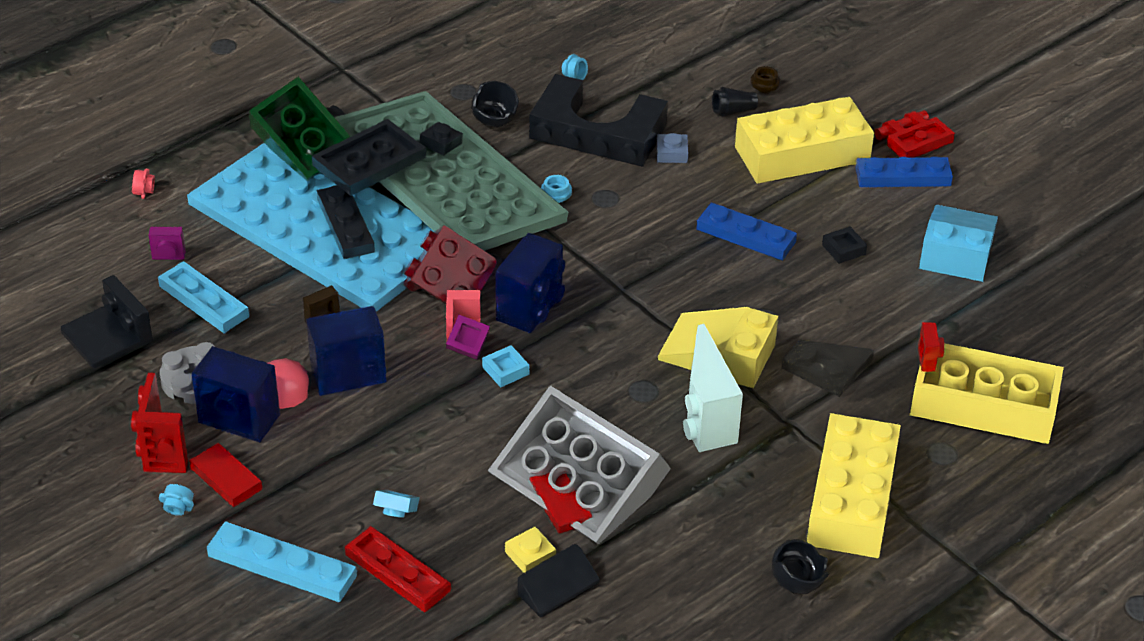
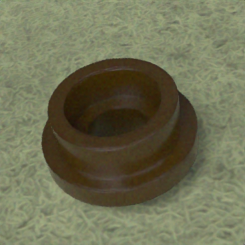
(765, 79)

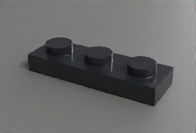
(345, 222)

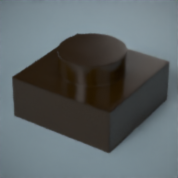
(321, 303)

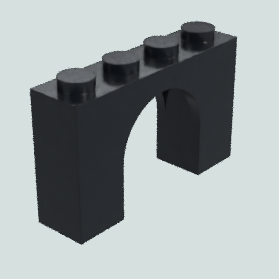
(623, 140)

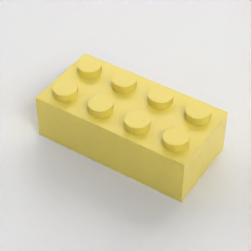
(803, 139)
(990, 393)
(853, 485)

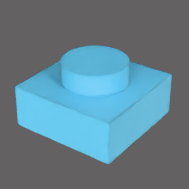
(505, 366)
(395, 503)

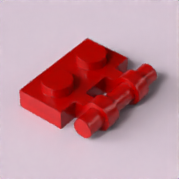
(915, 134)

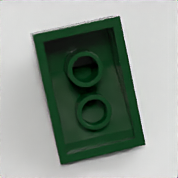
(296, 126)

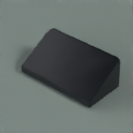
(557, 580)

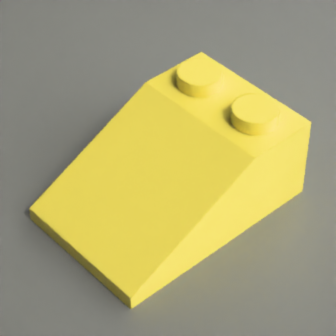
(741, 335)

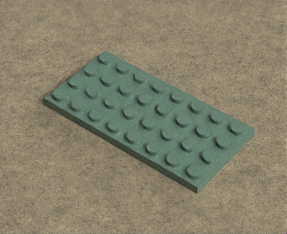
(467, 188)

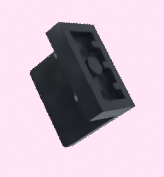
(111, 329)

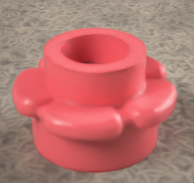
(143, 183)

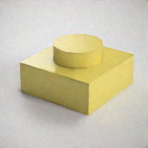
(529, 549)

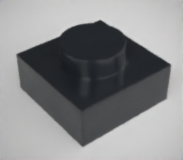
(441, 138)
(844, 244)

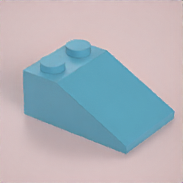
(958, 242)

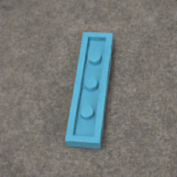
(282, 561)

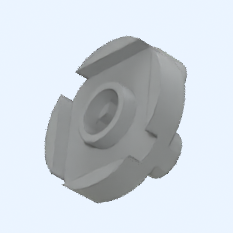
(176, 371)

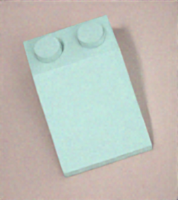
(712, 399)

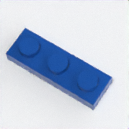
(903, 172)
(746, 231)

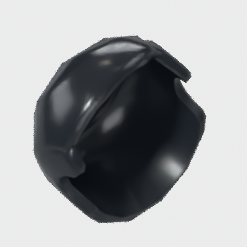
(495, 103)
(799, 566)

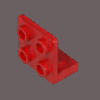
(159, 433)

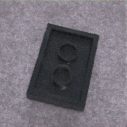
(369, 157)

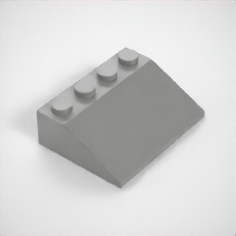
(602, 461)

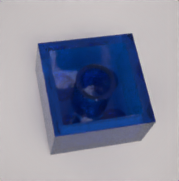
(529, 282)
(346, 350)
(236, 394)

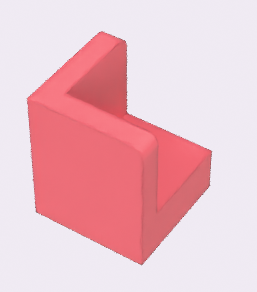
(462, 303)

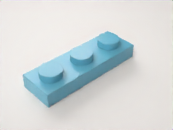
(203, 297)

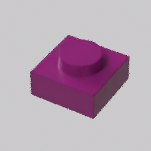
(167, 243)
(468, 337)

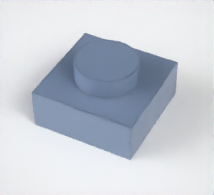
(672, 148)

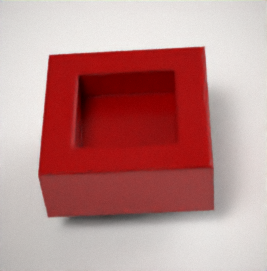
(930, 347)

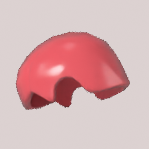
(291, 382)

